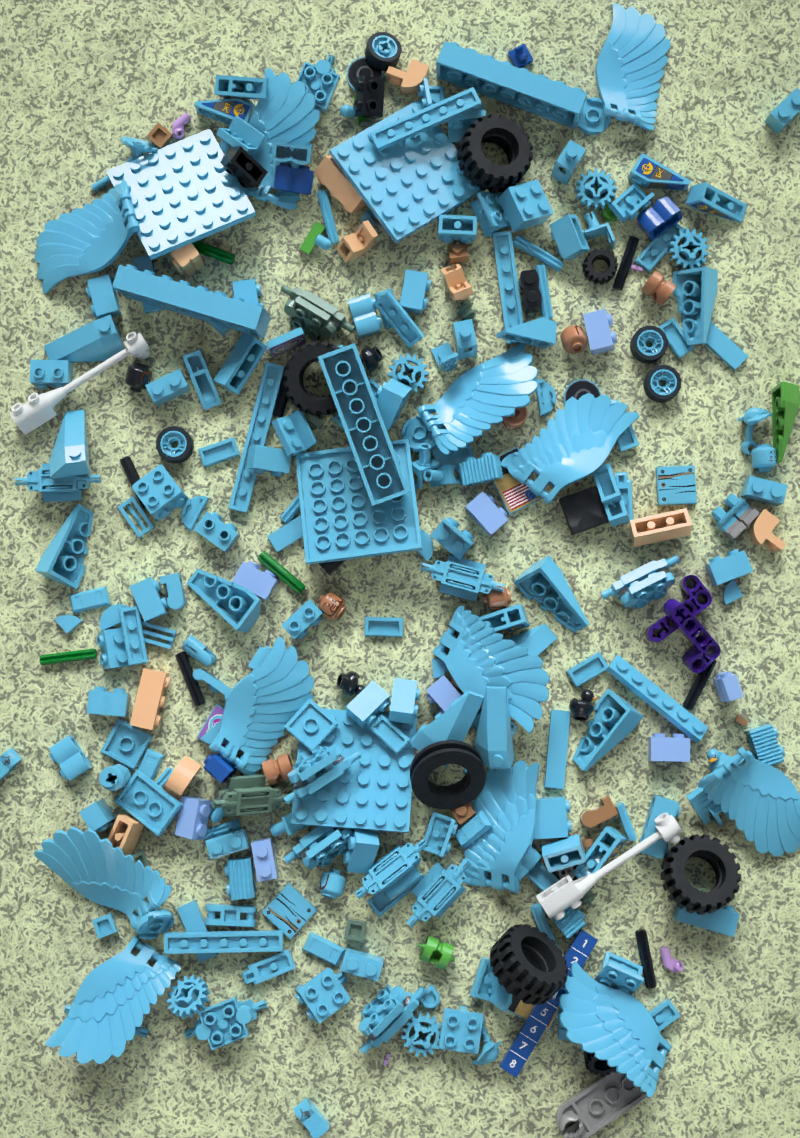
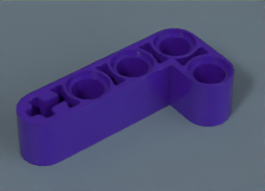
(691, 602)
(698, 651)

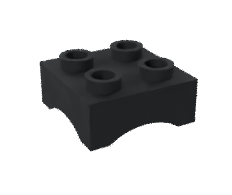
(583, 510)

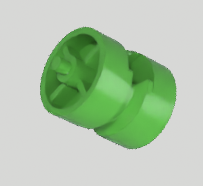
(436, 952)

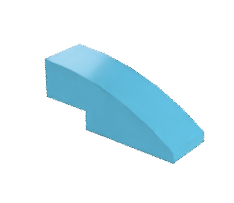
(202, 379)
(611, 495)

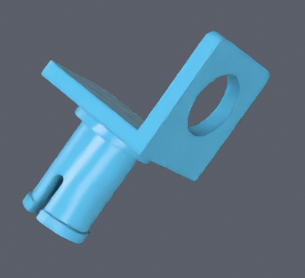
(596, 230)
(424, 462)
(442, 475)
(285, 826)

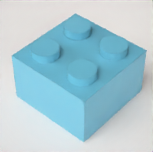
(525, 205)
(391, 401)

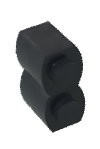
(531, 295)

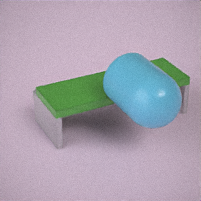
(348, 111)
(315, 238)

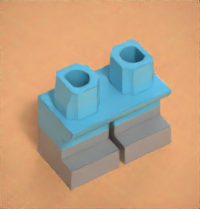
(736, 518)

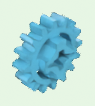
(603, 185)
(691, 241)
(414, 370)
(188, 997)
(415, 1039)

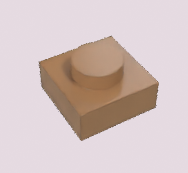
(159, 136)
(458, 253)
(463, 813)

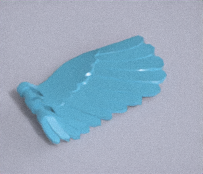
(631, 67)
(286, 118)
(86, 238)
(481, 399)
(571, 444)
(487, 660)
(262, 707)
(758, 800)
(511, 809)
(104, 872)
(113, 1004)
(613, 1029)

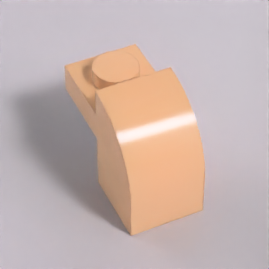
(408, 80)
(357, 243)
(456, 282)
(761, 531)
(182, 777)

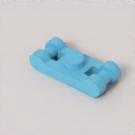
(214, 683)
(230, 915)

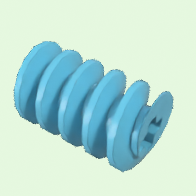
(107, 777)

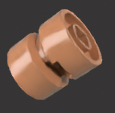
(659, 288)
(517, 420)
(277, 769)

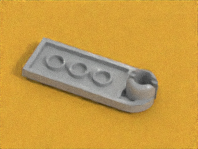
(597, 1105)

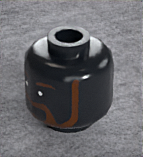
(138, 376)

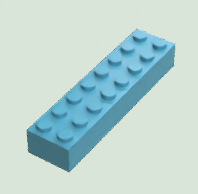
(510, 84)
(192, 301)
(363, 424)

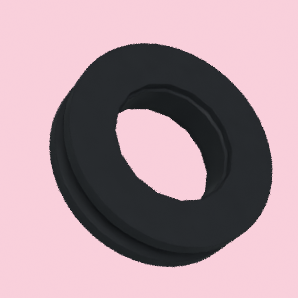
(441, 754)

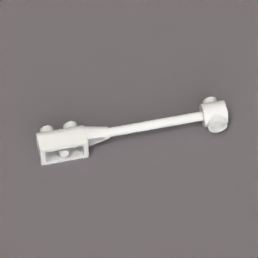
(41, 407)
(569, 892)

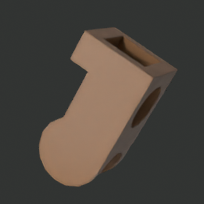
(599, 814)

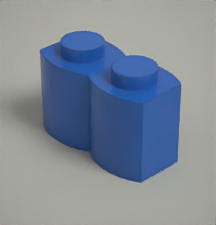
(293, 179)
(659, 218)
(219, 768)

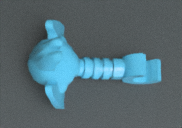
(751, 418)
(489, 1050)

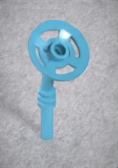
(138, 148)

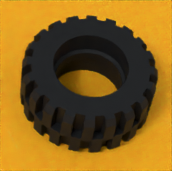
(507, 136)
(294, 380)
(722, 863)
(528, 964)

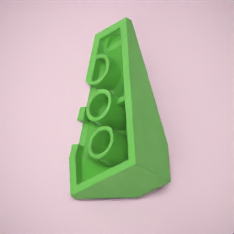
(784, 411)

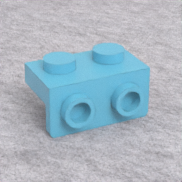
(430, 94)
(629, 203)
(303, 619)
(112, 648)
(439, 833)

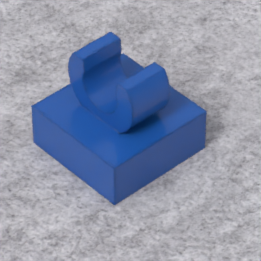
(520, 56)

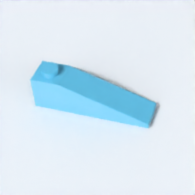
(696, 299)
(89, 343)
(70, 450)
(65, 553)
(549, 587)
(232, 601)
(535, 639)
(451, 724)
(610, 725)
(494, 732)

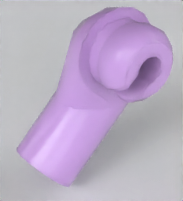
(178, 126)
(670, 962)

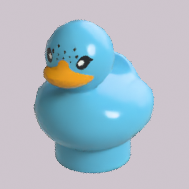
(716, 759)

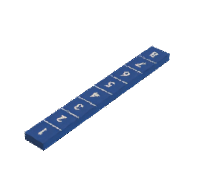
(543, 1013)

